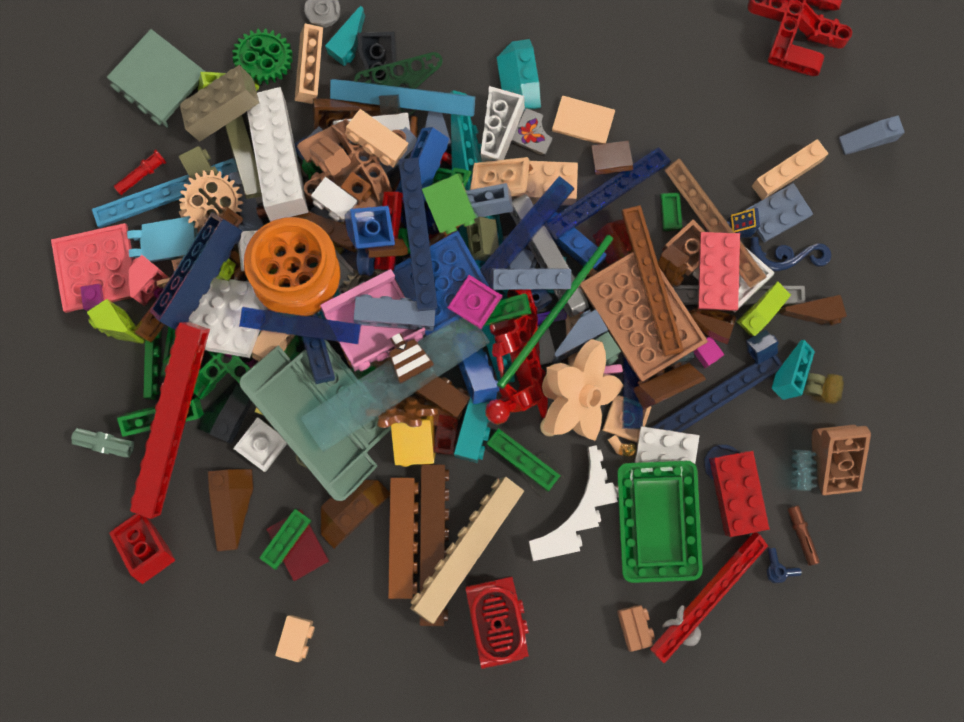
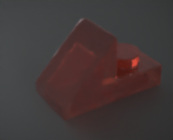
(445, 435)

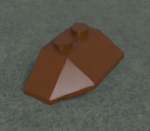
(344, 516)

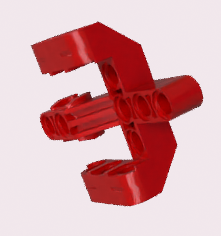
(794, 57)

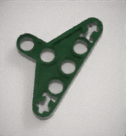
(409, 77)

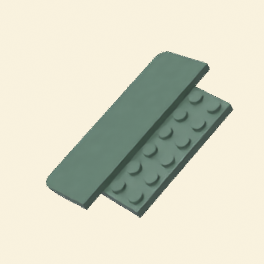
(287, 392)

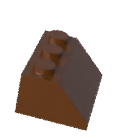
(667, 384)

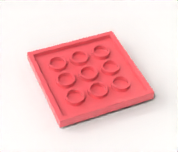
(93, 259)

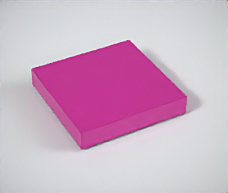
(475, 302)

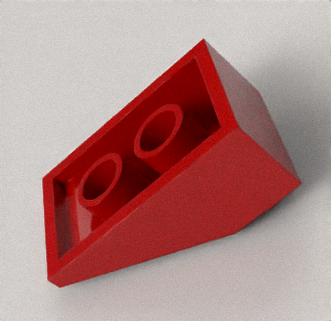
(141, 548)

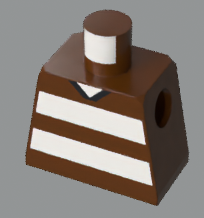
(408, 358)

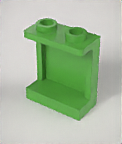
(450, 204)

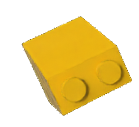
(414, 444)

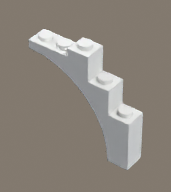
(596, 493)

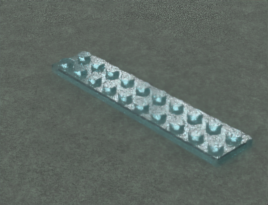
(381, 390)

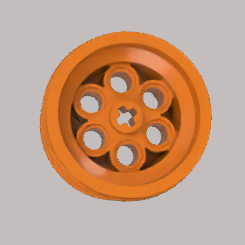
(288, 236)

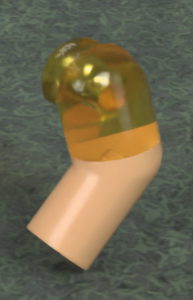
(620, 448)

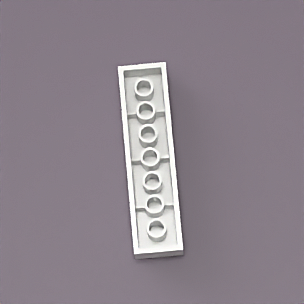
(276, 156)

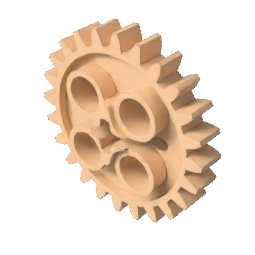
(224, 189)

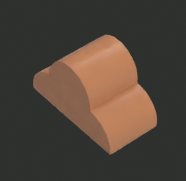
(841, 457)

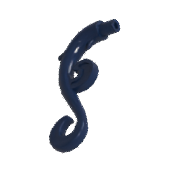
(791, 260)

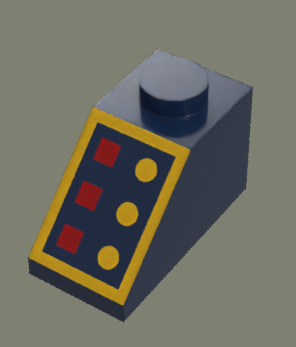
(745, 222)

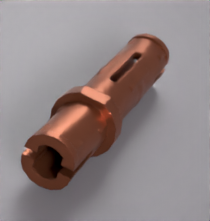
(800, 527)

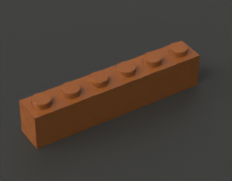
(402, 538)

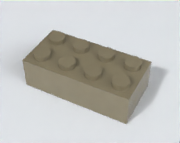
(219, 103)

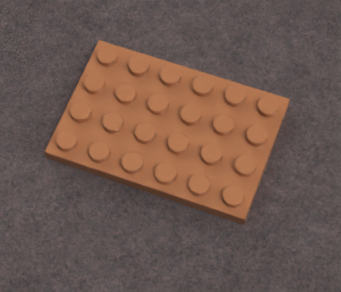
(624, 308)

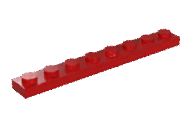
(709, 597)

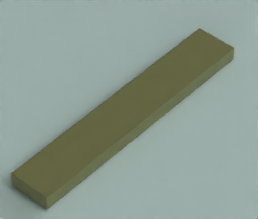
(244, 157)

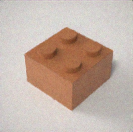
(689, 243)

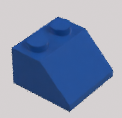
(369, 227)

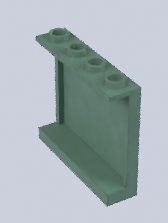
(155, 77)

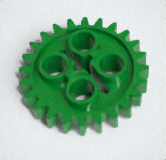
(263, 55)

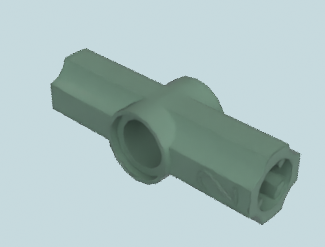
(102, 442)

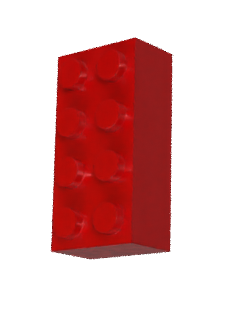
(739, 493)

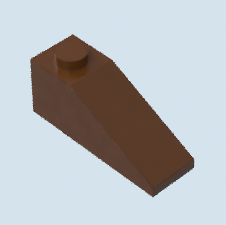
(820, 311)

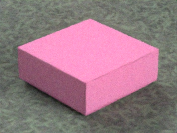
(613, 369)

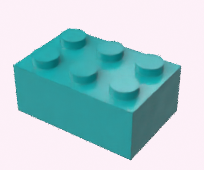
(473, 433)

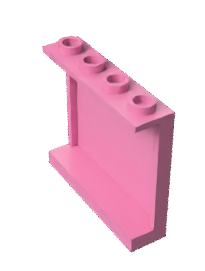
(373, 341)

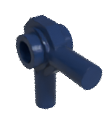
(776, 571)

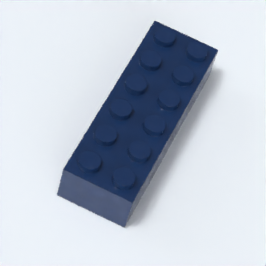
(196, 271)

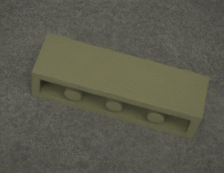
(196, 162)

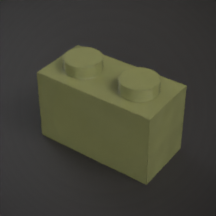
(482, 238)

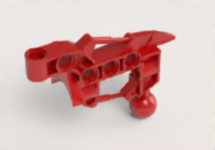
(511, 338)

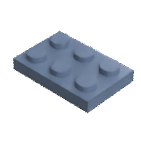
(781, 212)

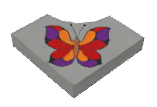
(531, 133)

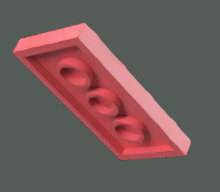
(719, 271)

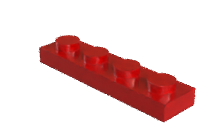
(394, 201)

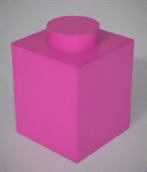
(708, 353)

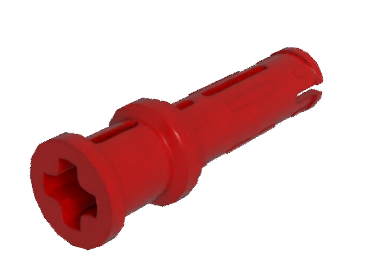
(147, 167)

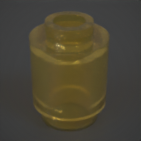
(833, 388)

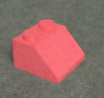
(143, 279)

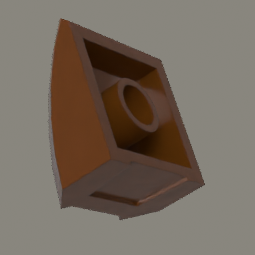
(714, 323)

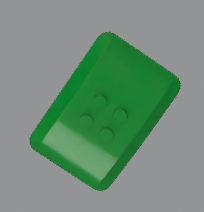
(659, 521)

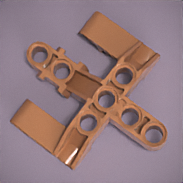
(337, 134)

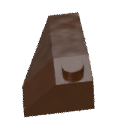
(330, 110)
(229, 500)

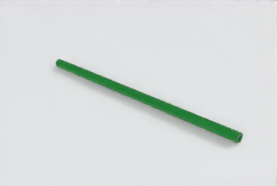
(554, 312)

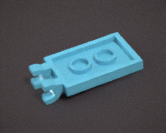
(163, 239)

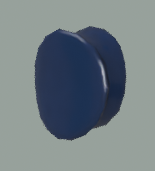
(365, 264)

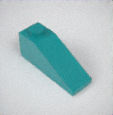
(345, 41)
(792, 375)

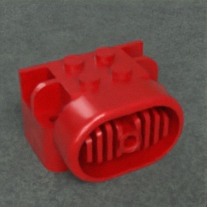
(495, 602)

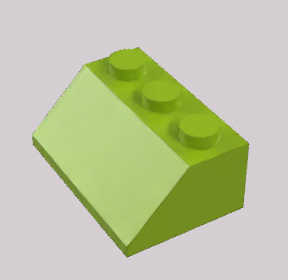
(114, 322)

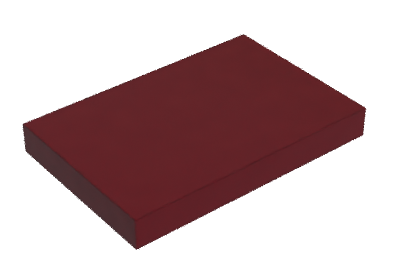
(306, 553)

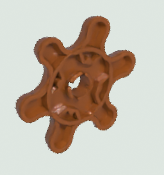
(407, 412)

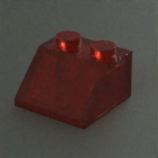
(619, 246)

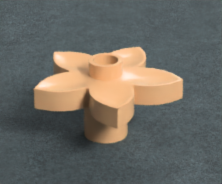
(579, 392)

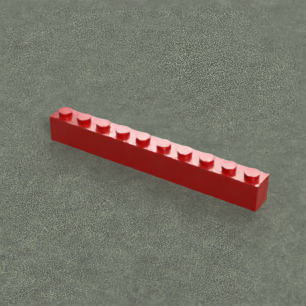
(169, 419)

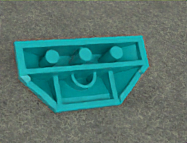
(519, 72)

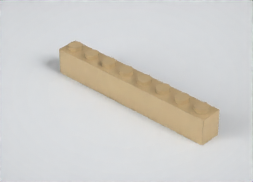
(466, 550)

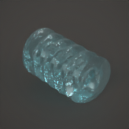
(803, 470)

